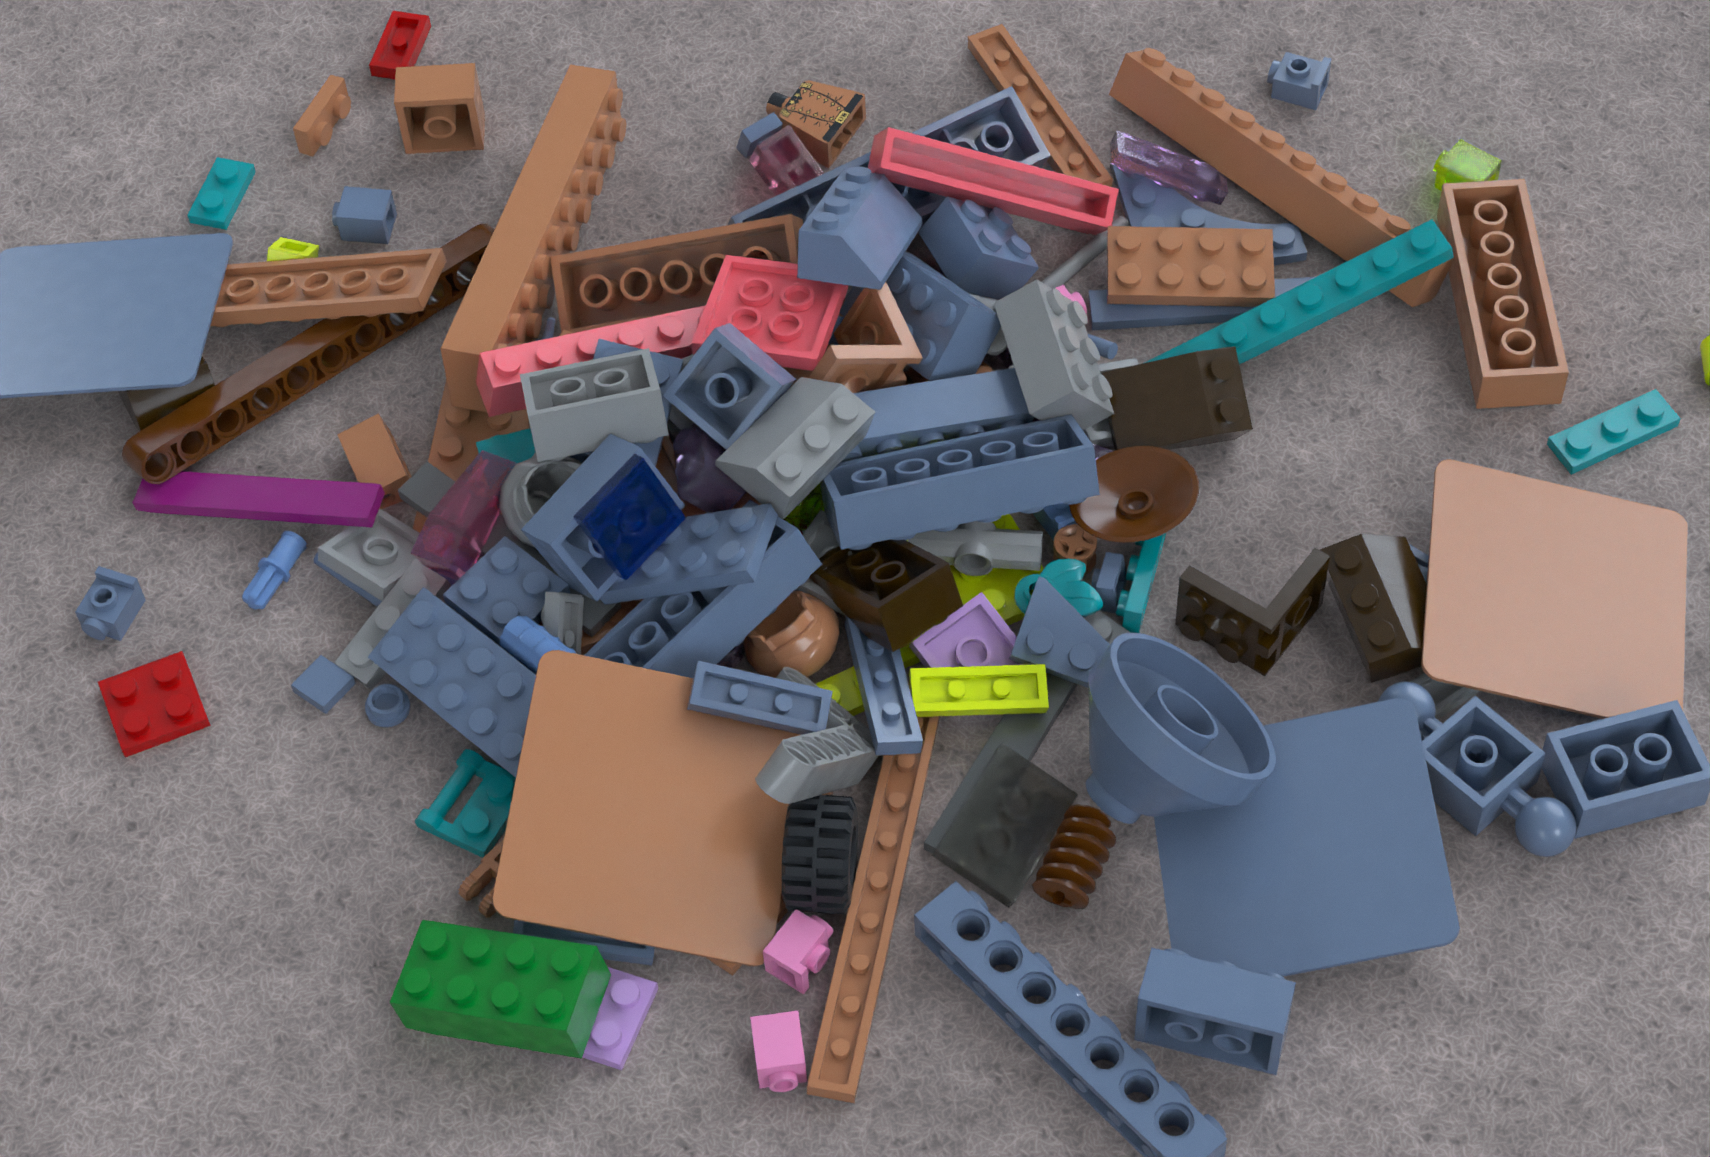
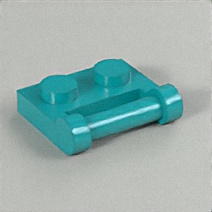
(485, 813)

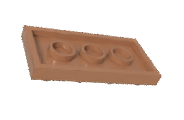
(1189, 266)

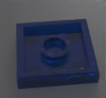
(629, 517)

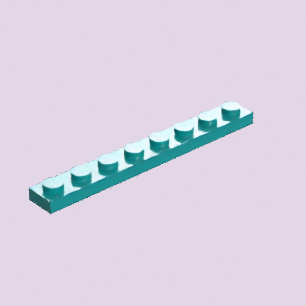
(1325, 295)

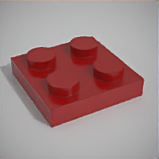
(153, 704)

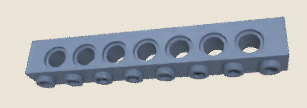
(1072, 1057)

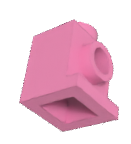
(798, 949)

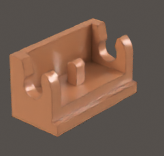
(376, 457)

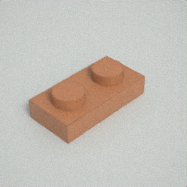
(321, 115)

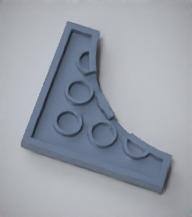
(1156, 206)

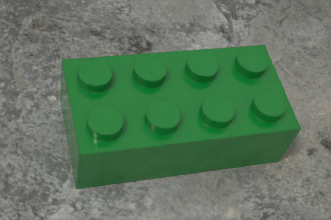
(501, 988)

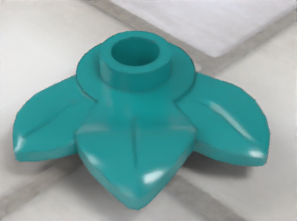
(1066, 578)

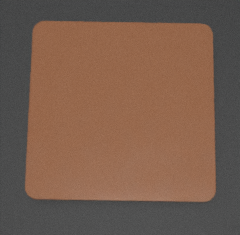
(1553, 593)
(641, 815)

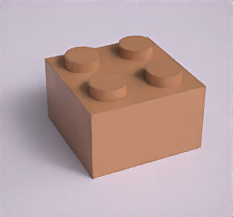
(439, 108)

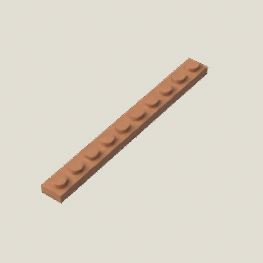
(870, 921)

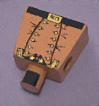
(821, 117)

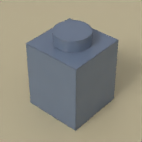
(365, 215)

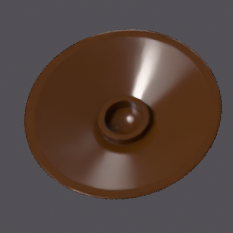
(1140, 494)

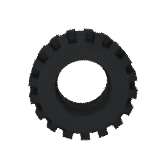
(820, 854)

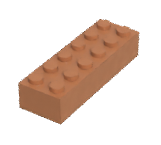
(662, 272)
(1502, 295)

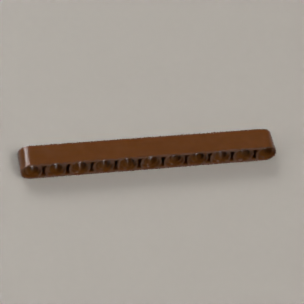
(311, 360)

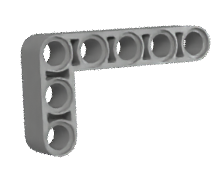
(818, 760)

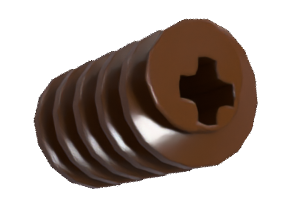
(1075, 857)

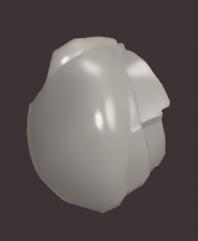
(529, 488)

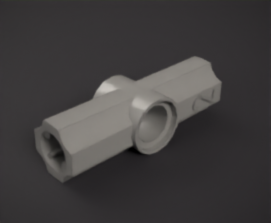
(980, 547)

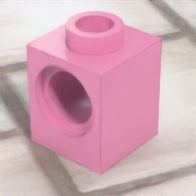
(779, 1051)

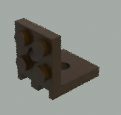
(1244, 628)

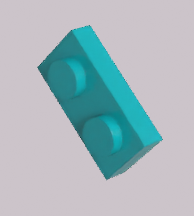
(221, 193)

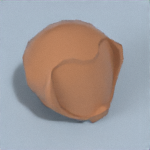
(796, 636)

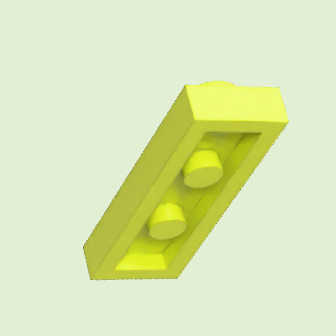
(979, 690)

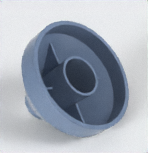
(1169, 734)

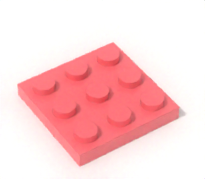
(773, 309)

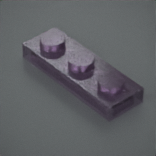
(1168, 168)

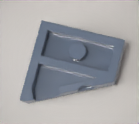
(1057, 636)

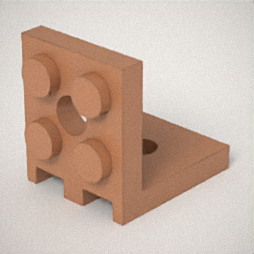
(871, 345)

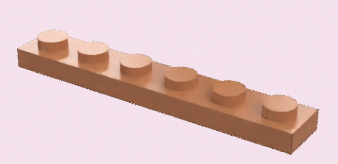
(1009, 67)

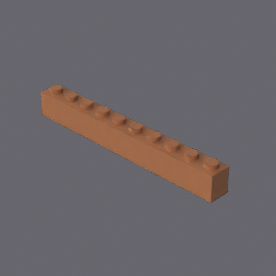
(1264, 164)

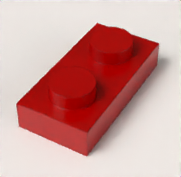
(399, 43)

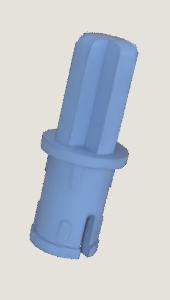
(274, 570)

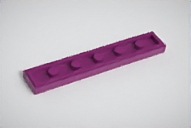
(263, 498)

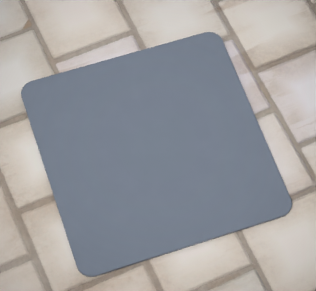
(107, 313)
(1325, 857)

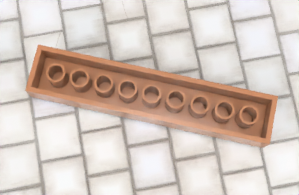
(538, 222)

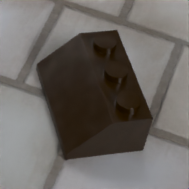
(1380, 601)

